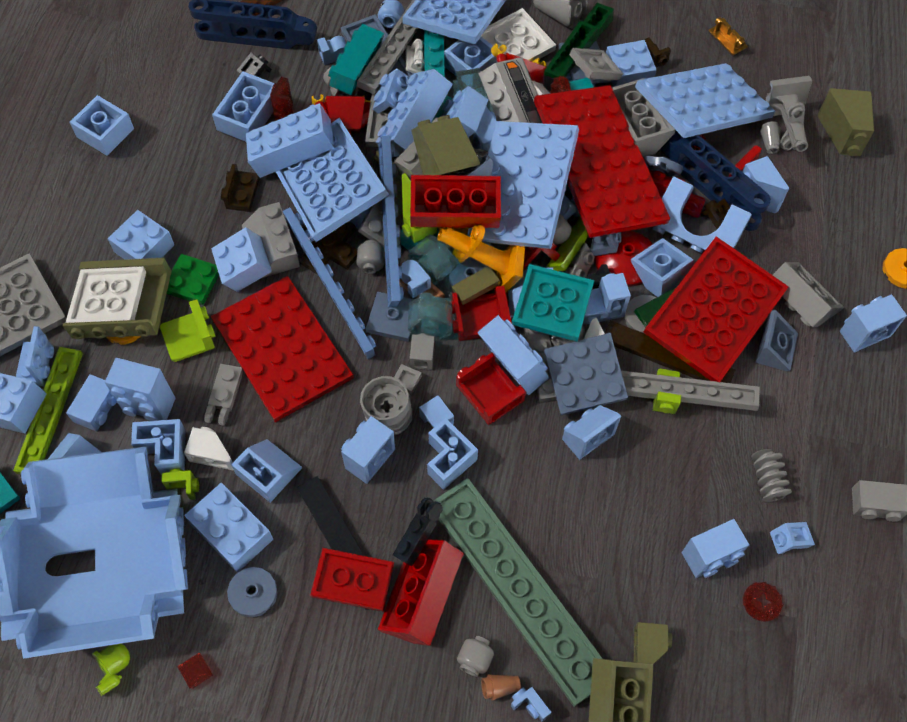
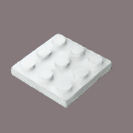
(520, 36)
(106, 294)

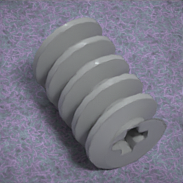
(770, 476)

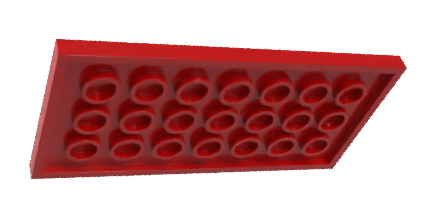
(607, 167)

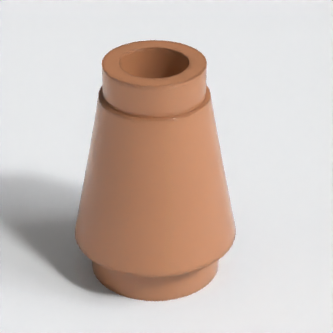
(499, 686)

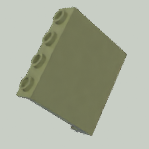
(149, 306)

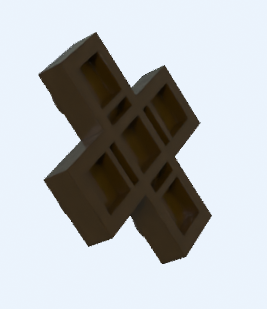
(334, 248)

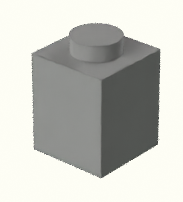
(422, 351)

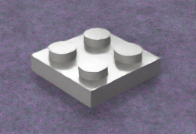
(596, 64)

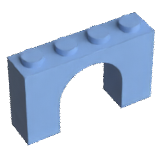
(674, 202)

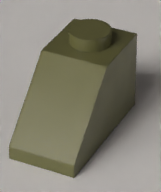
(650, 642)

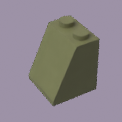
(848, 119)
(443, 147)

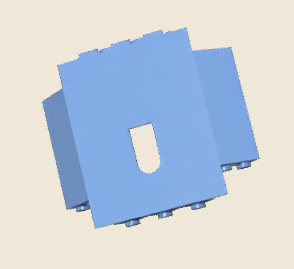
(138, 544)

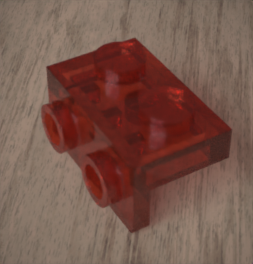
(281, 98)

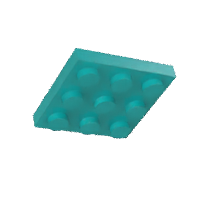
(553, 302)

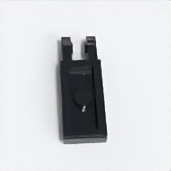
(418, 531)

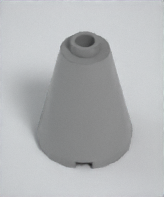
(564, 11)

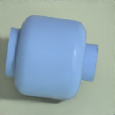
(390, 13)

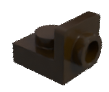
(659, 57)
(716, 211)

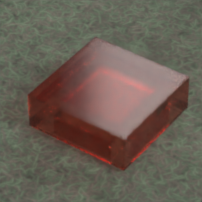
(195, 670)

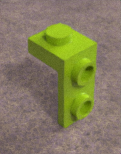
(664, 401)

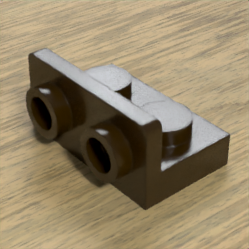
(239, 189)

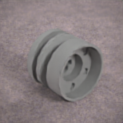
(387, 394)

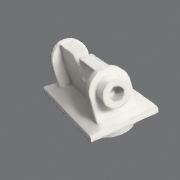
(415, 57)

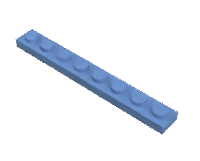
(391, 230)
(334, 289)

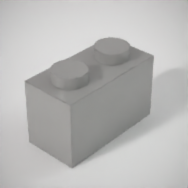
(879, 500)

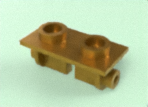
(728, 38)

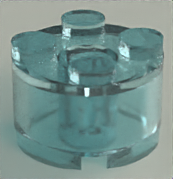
(434, 258)
(430, 316)

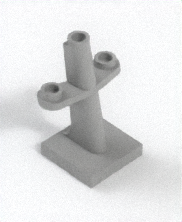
(789, 100)

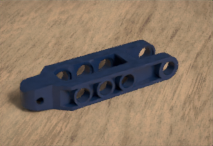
(226, 25)
(736, 189)

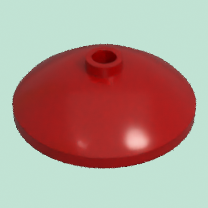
(621, 260)

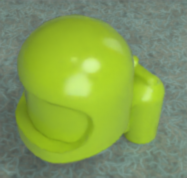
(111, 661)

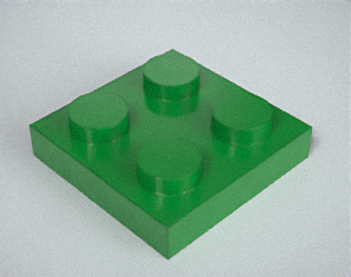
(192, 279)

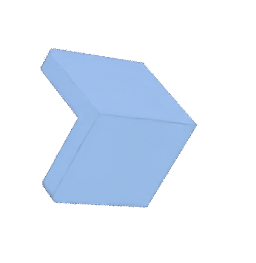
(435, 412)

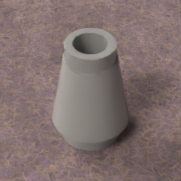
(771, 136)

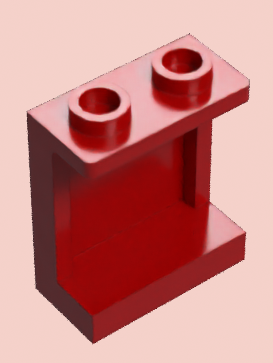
(478, 313)
(489, 388)

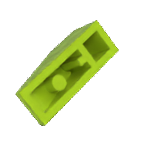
(415, 233)

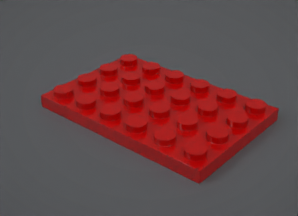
(716, 310)
(282, 348)

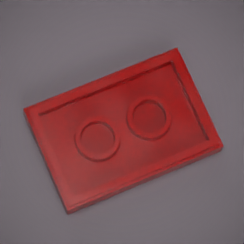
(352, 579)

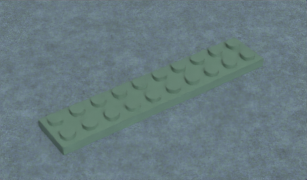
(519, 590)

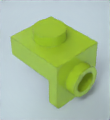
(181, 479)

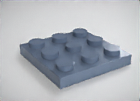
(585, 374)

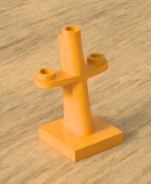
(506, 262)

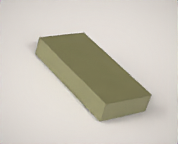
(476, 285)

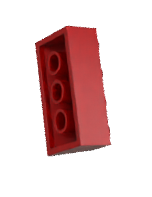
(455, 201)
(421, 593)

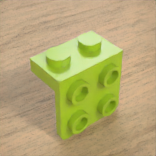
(188, 334)

